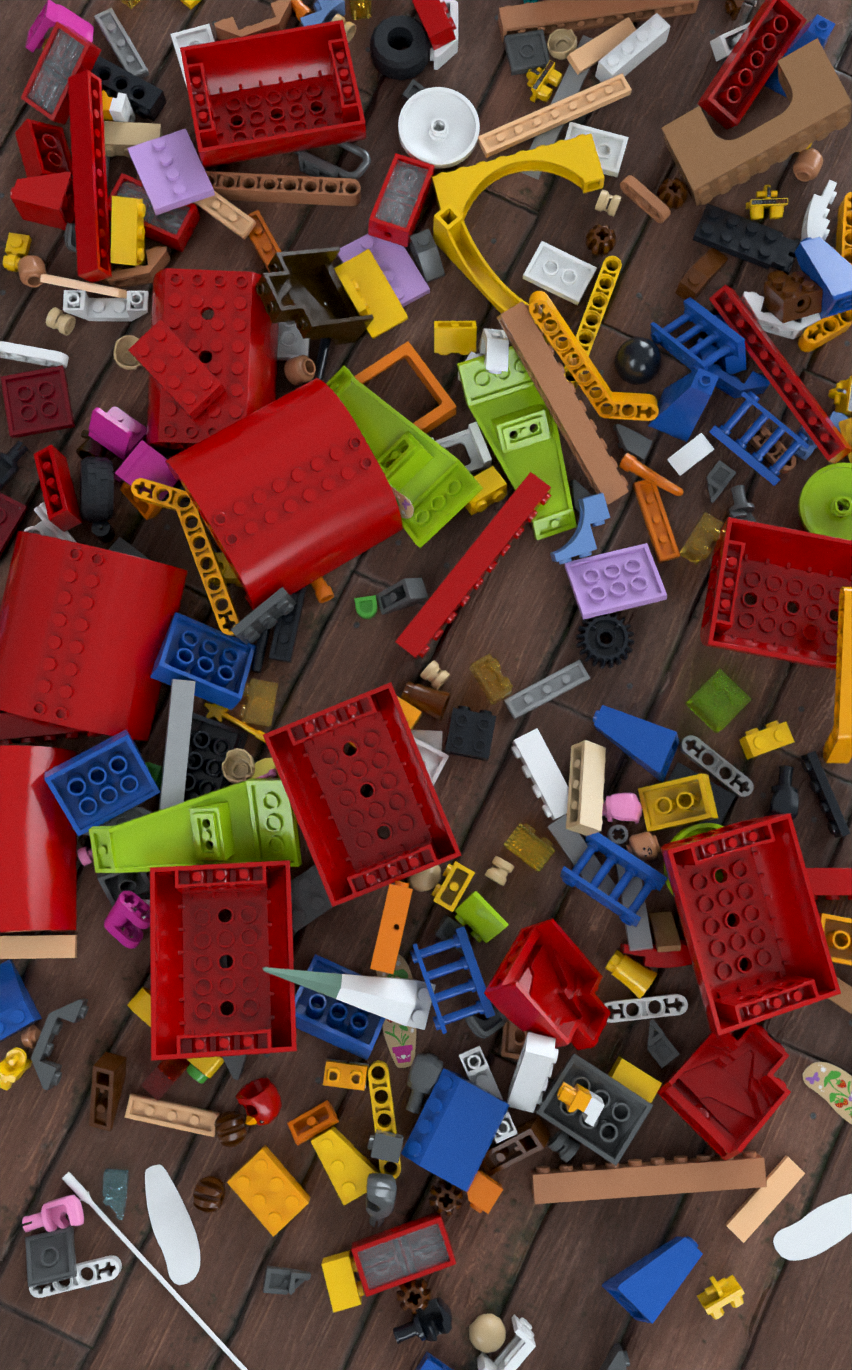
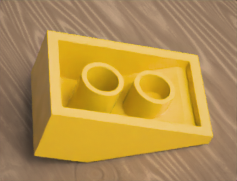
(678, 802)

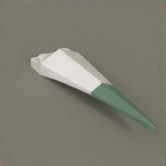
(393, 998)

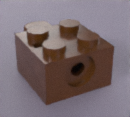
(792, 295)

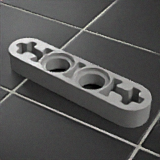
(718, 763)

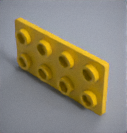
(371, 293)

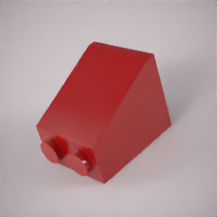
(45, 199)

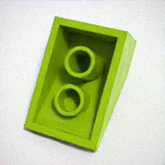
(480, 918)

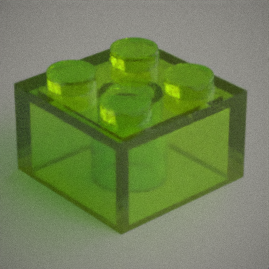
(718, 701)

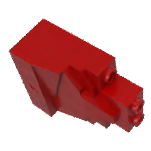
(550, 987)
(728, 1088)

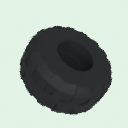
(400, 63)
(96, 489)

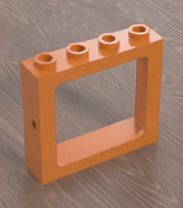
(446, 406)
(388, 937)

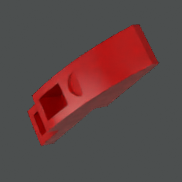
(657, 959)

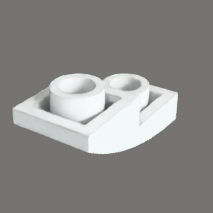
(690, 454)

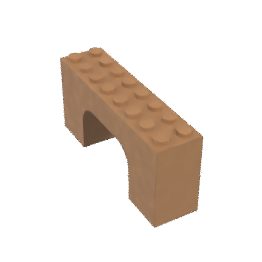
(815, 109)

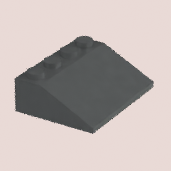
(618, 1120)

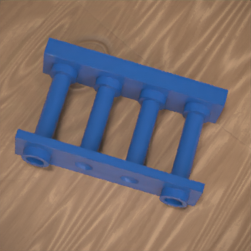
(704, 322)
(739, 446)
(633, 868)
(474, 984)

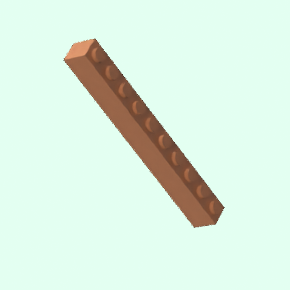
(585, 14)
(562, 402)
(647, 1178)

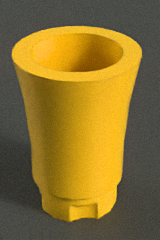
(631, 973)

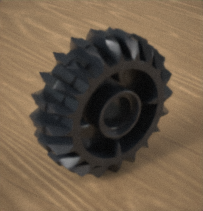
(601, 652)

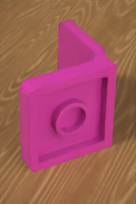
(47, 18)
(116, 431)
(146, 464)

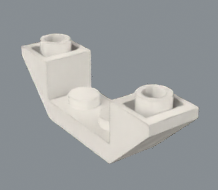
(444, 53)
(106, 309)
(770, 323)
(495, 347)
(480, 1074)

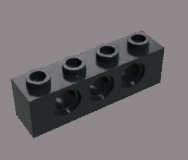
(116, 79)

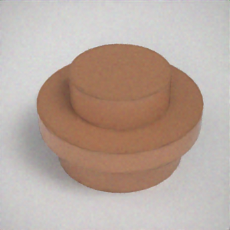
(30, 1036)

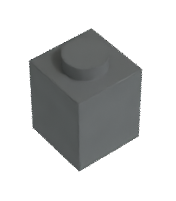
(385, 1146)

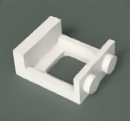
(474, 445)
(514, 1352)

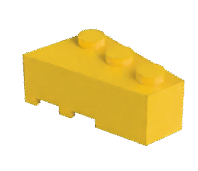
(128, 231)
(343, 1164)

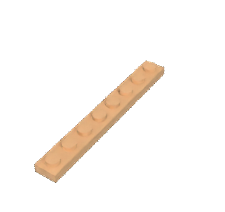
(554, 115)

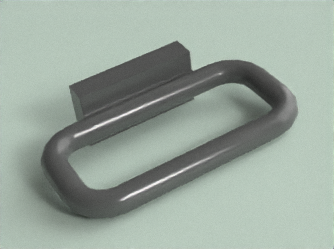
(318, 167)

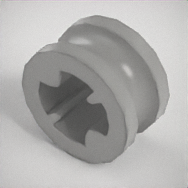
(616, 827)

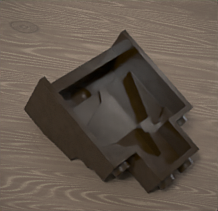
(308, 291)

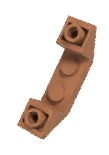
(281, 14)
(157, 260)

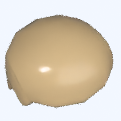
(561, 43)
(122, 355)
(238, 766)
(425, 880)
(487, 1333)

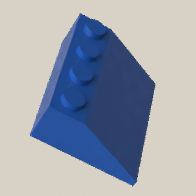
(206, 656)
(101, 782)
(16, 1004)
(333, 1019)
(455, 1129)

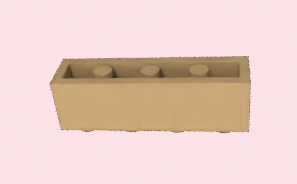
(127, 134)
(586, 788)

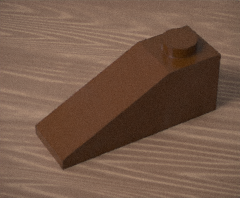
(701, 274)
(106, 1090)
(530, 1139)

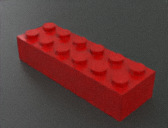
(751, 62)

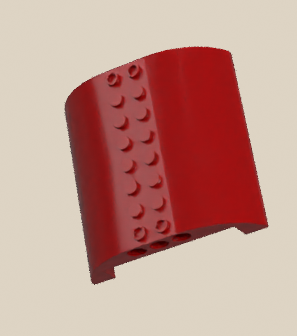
(289, 491)
(84, 634)
(35, 844)

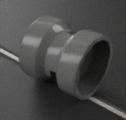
(563, 1145)

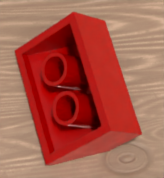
(43, 148)

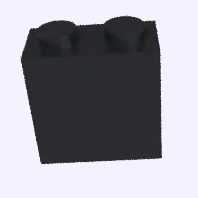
(470, 733)

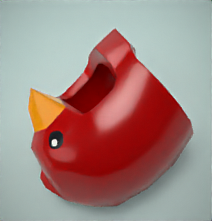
(260, 1101)

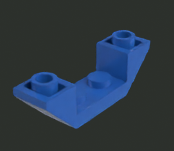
(731, 384)

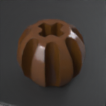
(673, 193)
(600, 239)
(230, 1129)
(209, 1194)
(451, 1202)
(409, 1301)

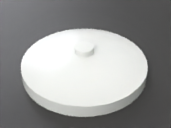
(438, 127)

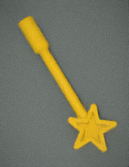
(219, 712)

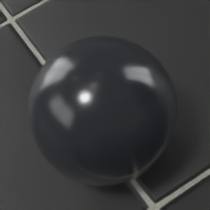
(638, 360)

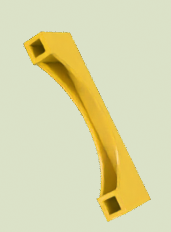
(571, 159)
(456, 242)

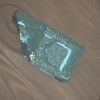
(115, 1190)

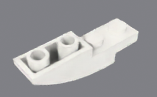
(816, 213)

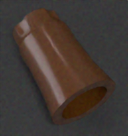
(426, 699)

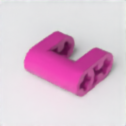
(123, 916)

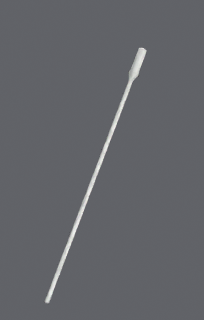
(82, 1193)

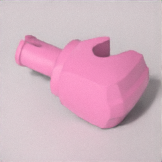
(622, 807)
(54, 1214)

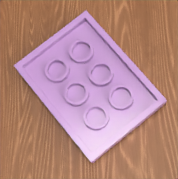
(171, 171)
(395, 265)
(615, 581)

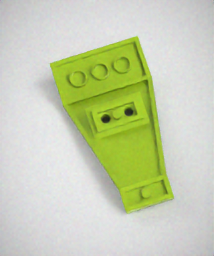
(511, 404)
(409, 458)
(246, 825)

